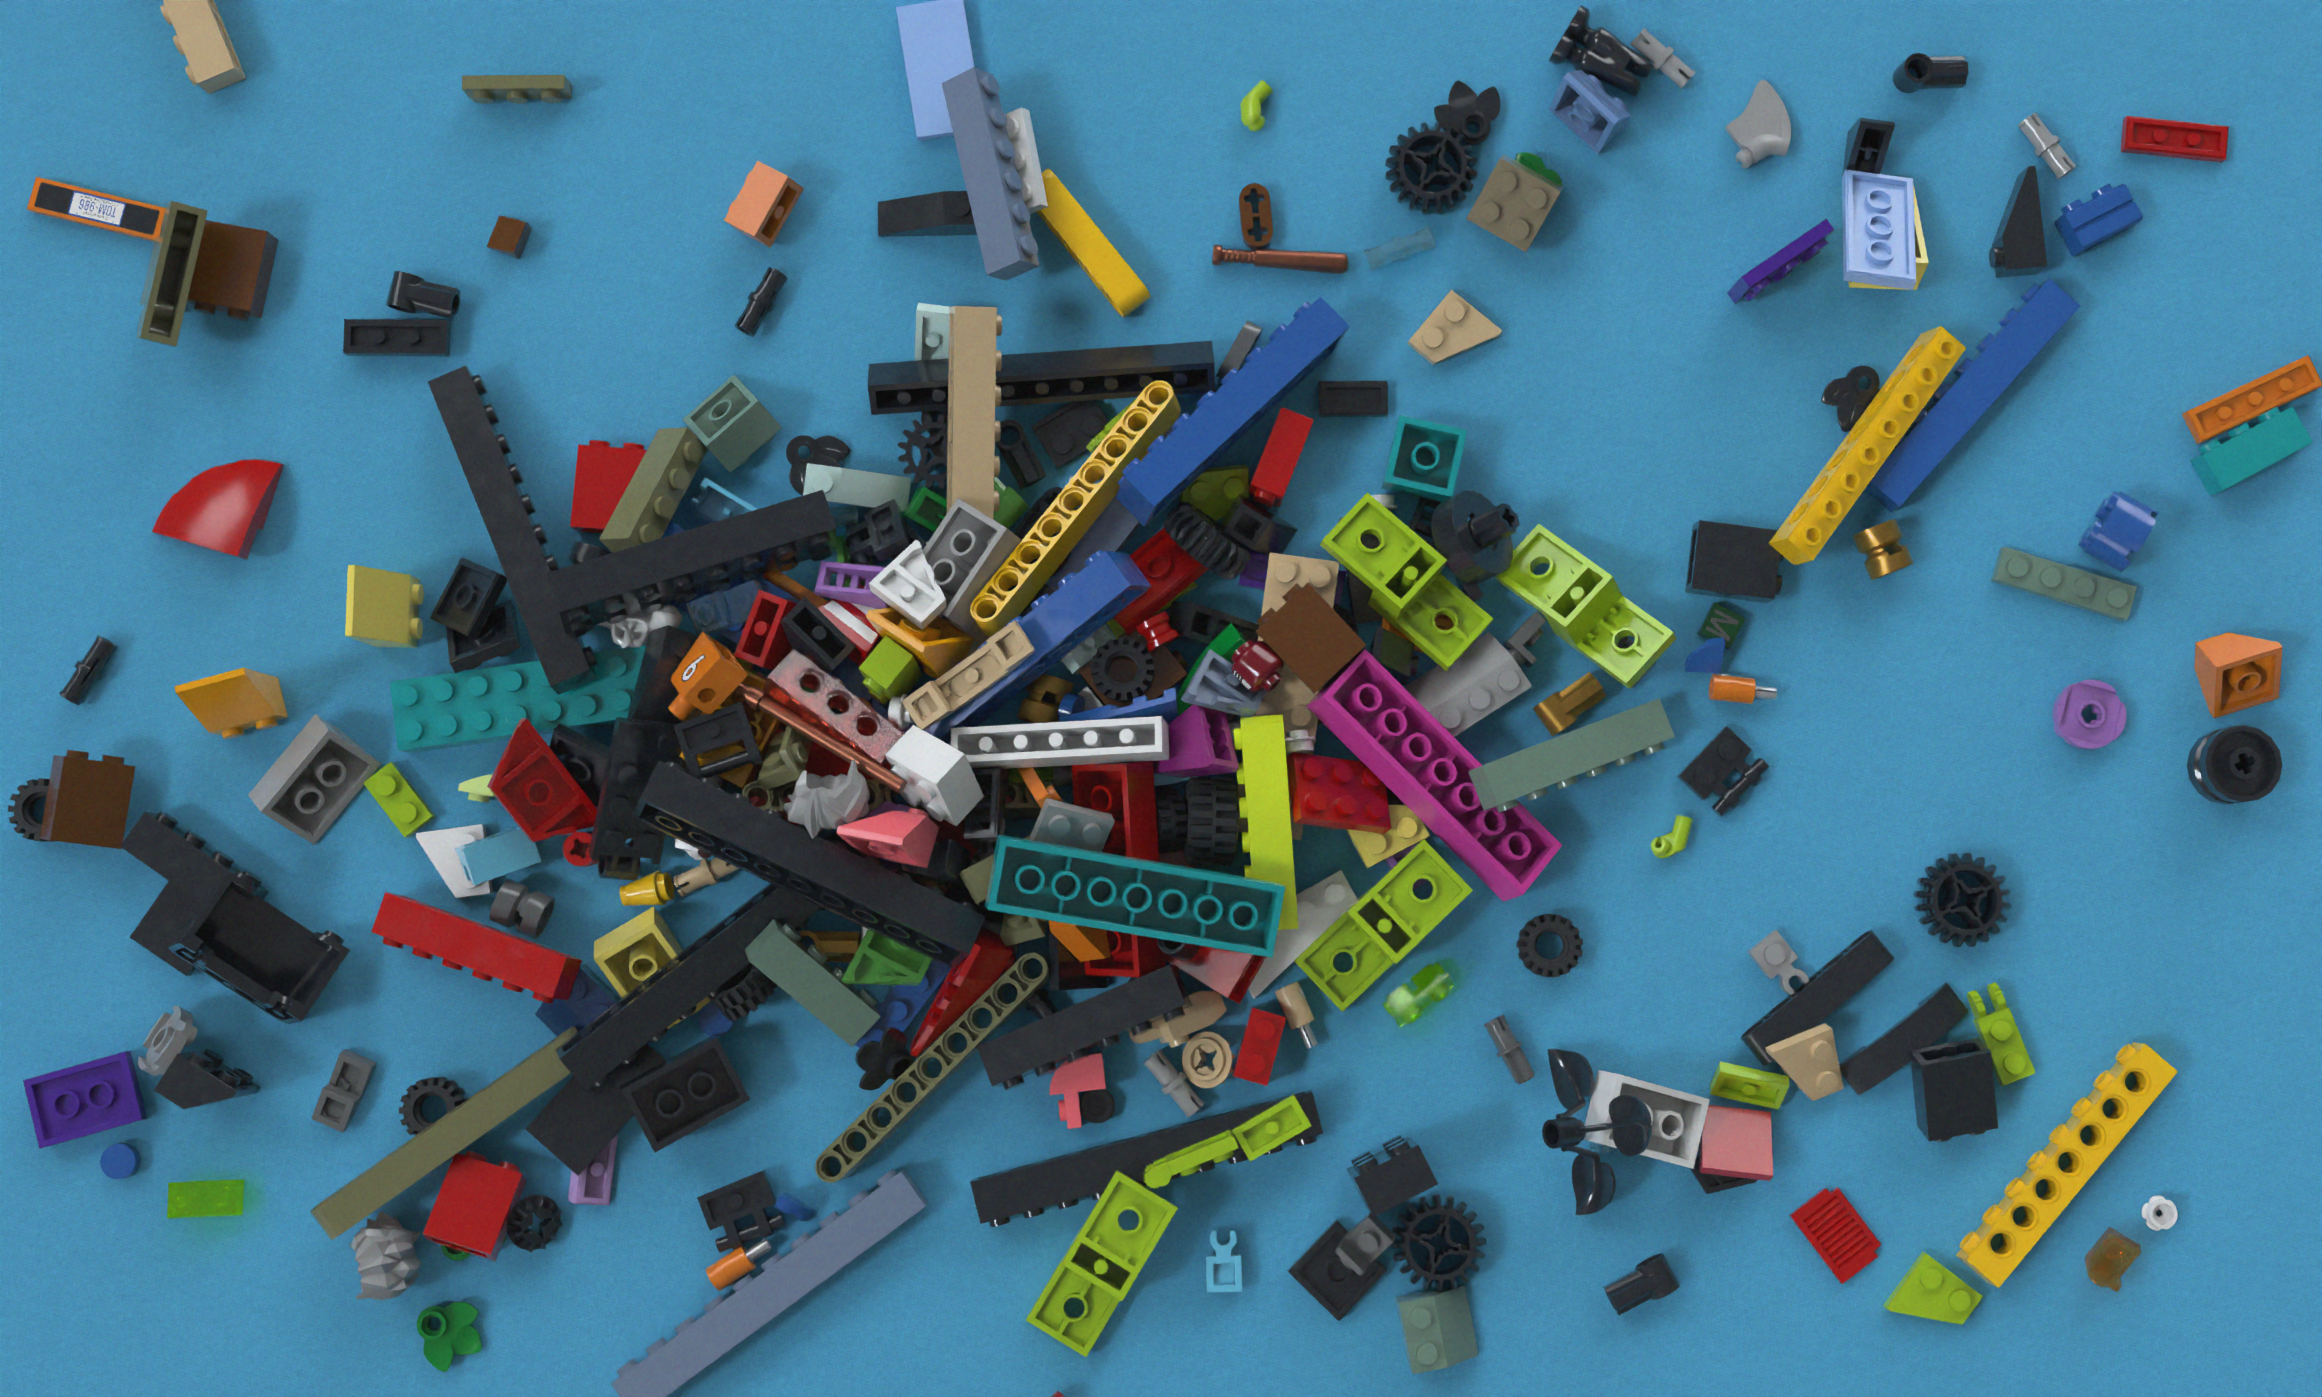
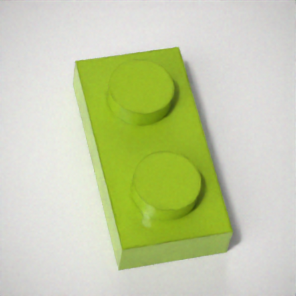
(399, 799)
(1749, 1085)
(1271, 1127)

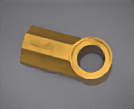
(1563, 707)
(836, 945)

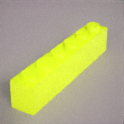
(1267, 807)

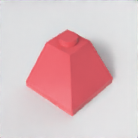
(893, 836)

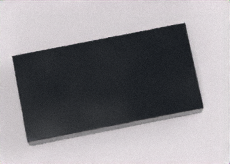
(1353, 398)

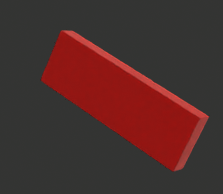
(2174, 139)

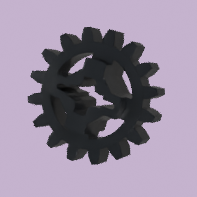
(925, 465)

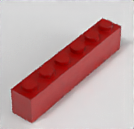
(476, 946)

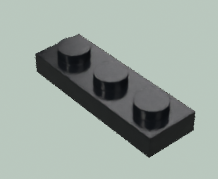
(396, 337)

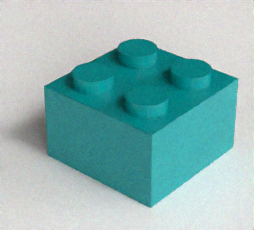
(1424, 459)

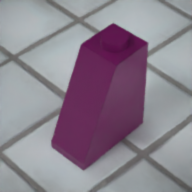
(1199, 745)

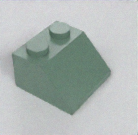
(732, 423)
(1436, 1328)

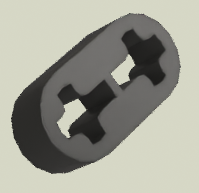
(1240, 349)

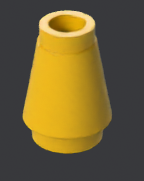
(649, 890)

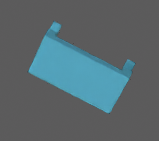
(717, 503)
(497, 855)

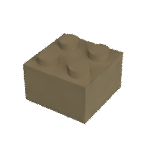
(1514, 203)

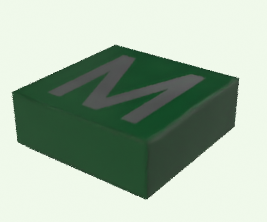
(1721, 623)

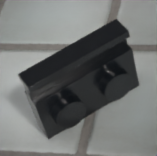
(1070, 430)

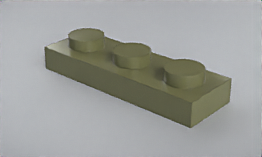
(516, 88)

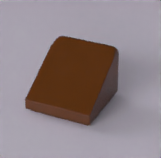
(509, 236)

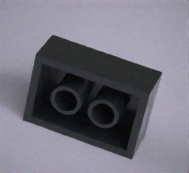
(684, 1093)
(1391, 1174)

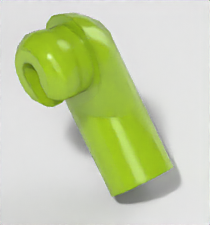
(1251, 106)
(1674, 841)

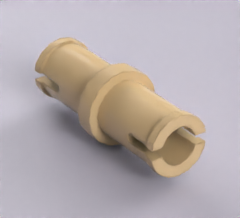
(706, 873)

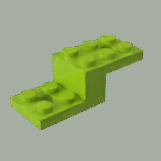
(1406, 581)
(1585, 606)
(1383, 925)
(1101, 1263)

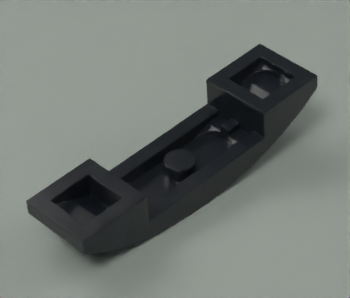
(1892, 1049)

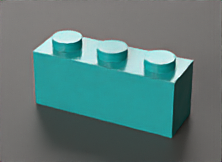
(2250, 449)

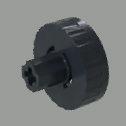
(1475, 547)

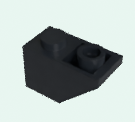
(1257, 527)

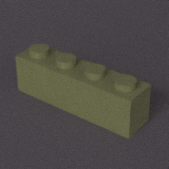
(655, 489)

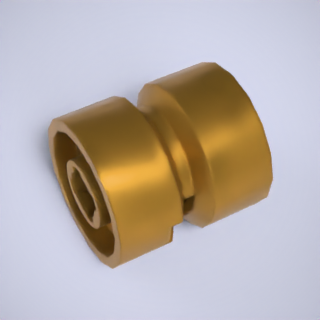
(1883, 549)
(1037, 711)

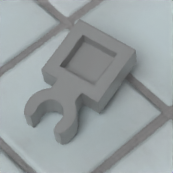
(1775, 958)

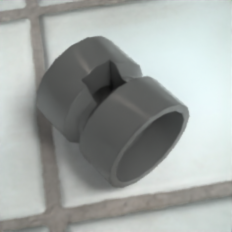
(520, 908)

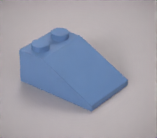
(1589, 110)

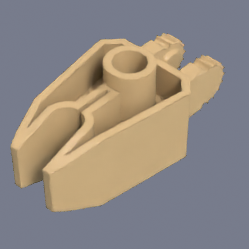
(1205, 1011)

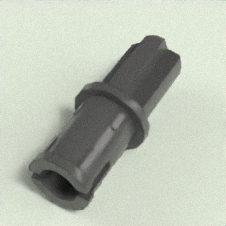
(1509, 1049)

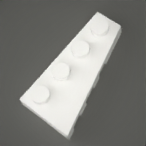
(1317, 911)

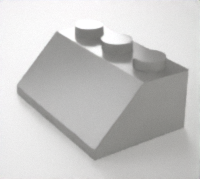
(966, 556)
(1472, 687)
(313, 779)

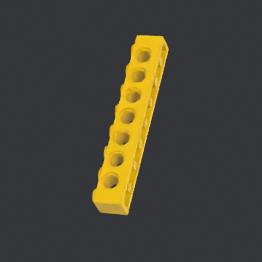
(1867, 446)
(2151, 1076)

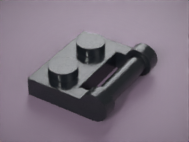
(715, 732)

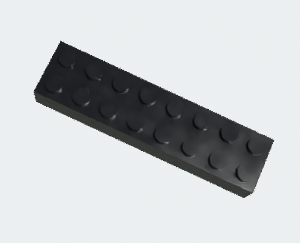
(693, 562)

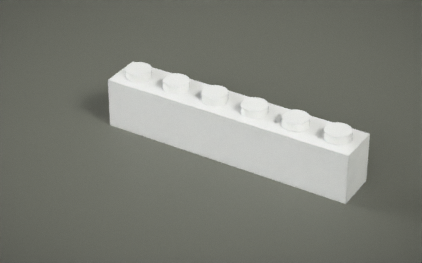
(1064, 743)

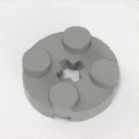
(166, 1040)

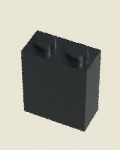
(1733, 562)
(1954, 1089)

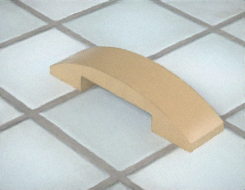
(970, 677)

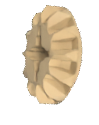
(1194, 1058)

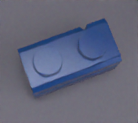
(2098, 219)

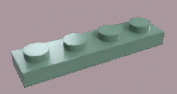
(2063, 584)

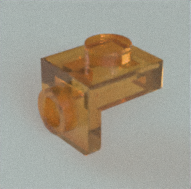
(2110, 1259)

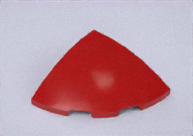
(222, 507)

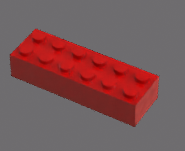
(1128, 795)

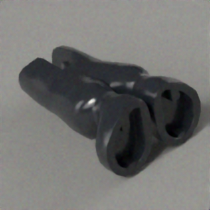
(1604, 54)

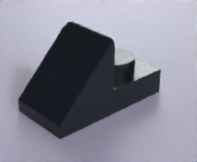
(944, 864)

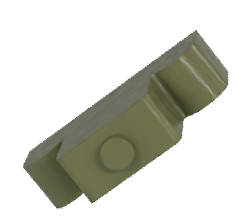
(170, 273)

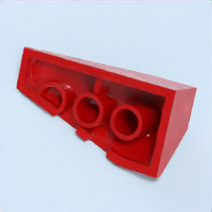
(964, 987)

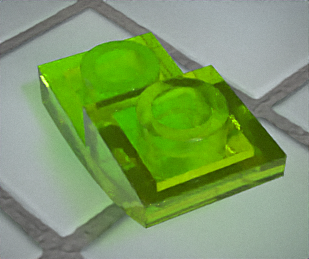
(205, 1199)

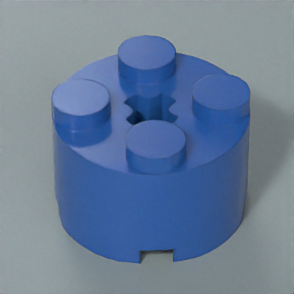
(2120, 530)

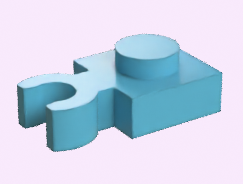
(1224, 1268)

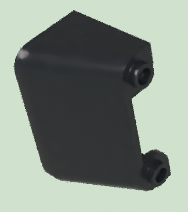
(259, 950)

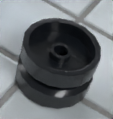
(2234, 765)

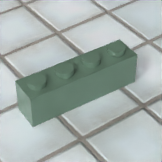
(813, 982)

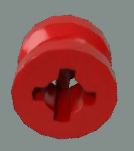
(1157, 632)
(577, 857)

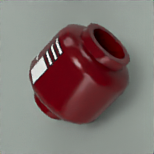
(1257, 666)

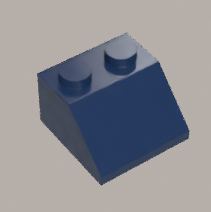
(586, 1002)

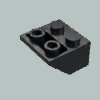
(203, 1079)

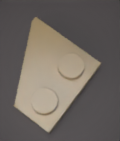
(1810, 1061)

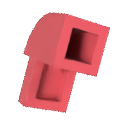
(1073, 1078)

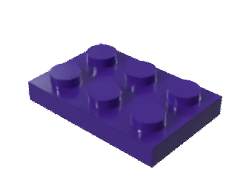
(1781, 263)
(84, 1099)

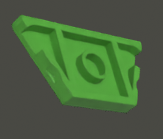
(885, 963)

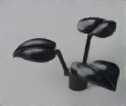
(1631, 1125)

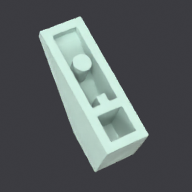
(856, 486)

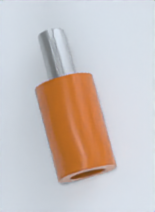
(1738, 689)
(735, 1264)

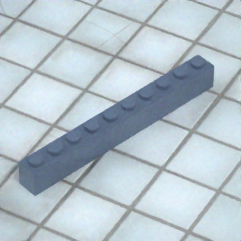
(774, 1290)

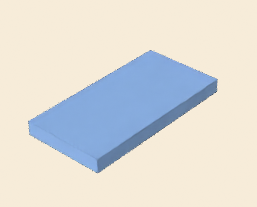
(934, 51)
(1878, 229)

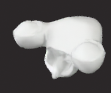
(636, 628)

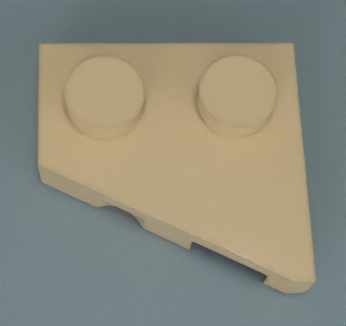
(1452, 330)

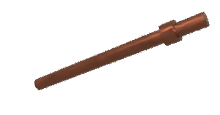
(758, 700)

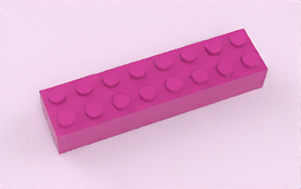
(1431, 775)

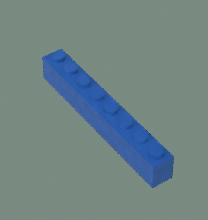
(1972, 392)

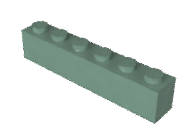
(1572, 754)

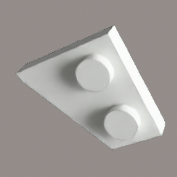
(910, 587)
(441, 850)

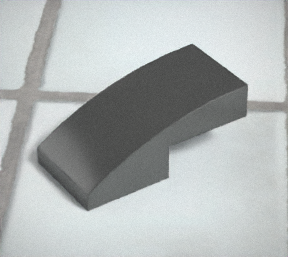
(345, 1090)

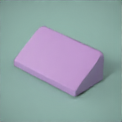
(595, 1182)

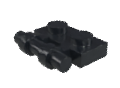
(886, 533)
(1715, 763)
(739, 1200)

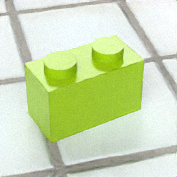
(889, 671)

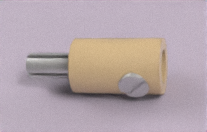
(1297, 1011)

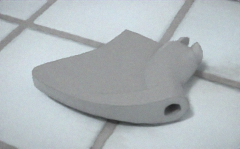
(1762, 127)

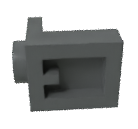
(1527, 633)
(1364, 1243)

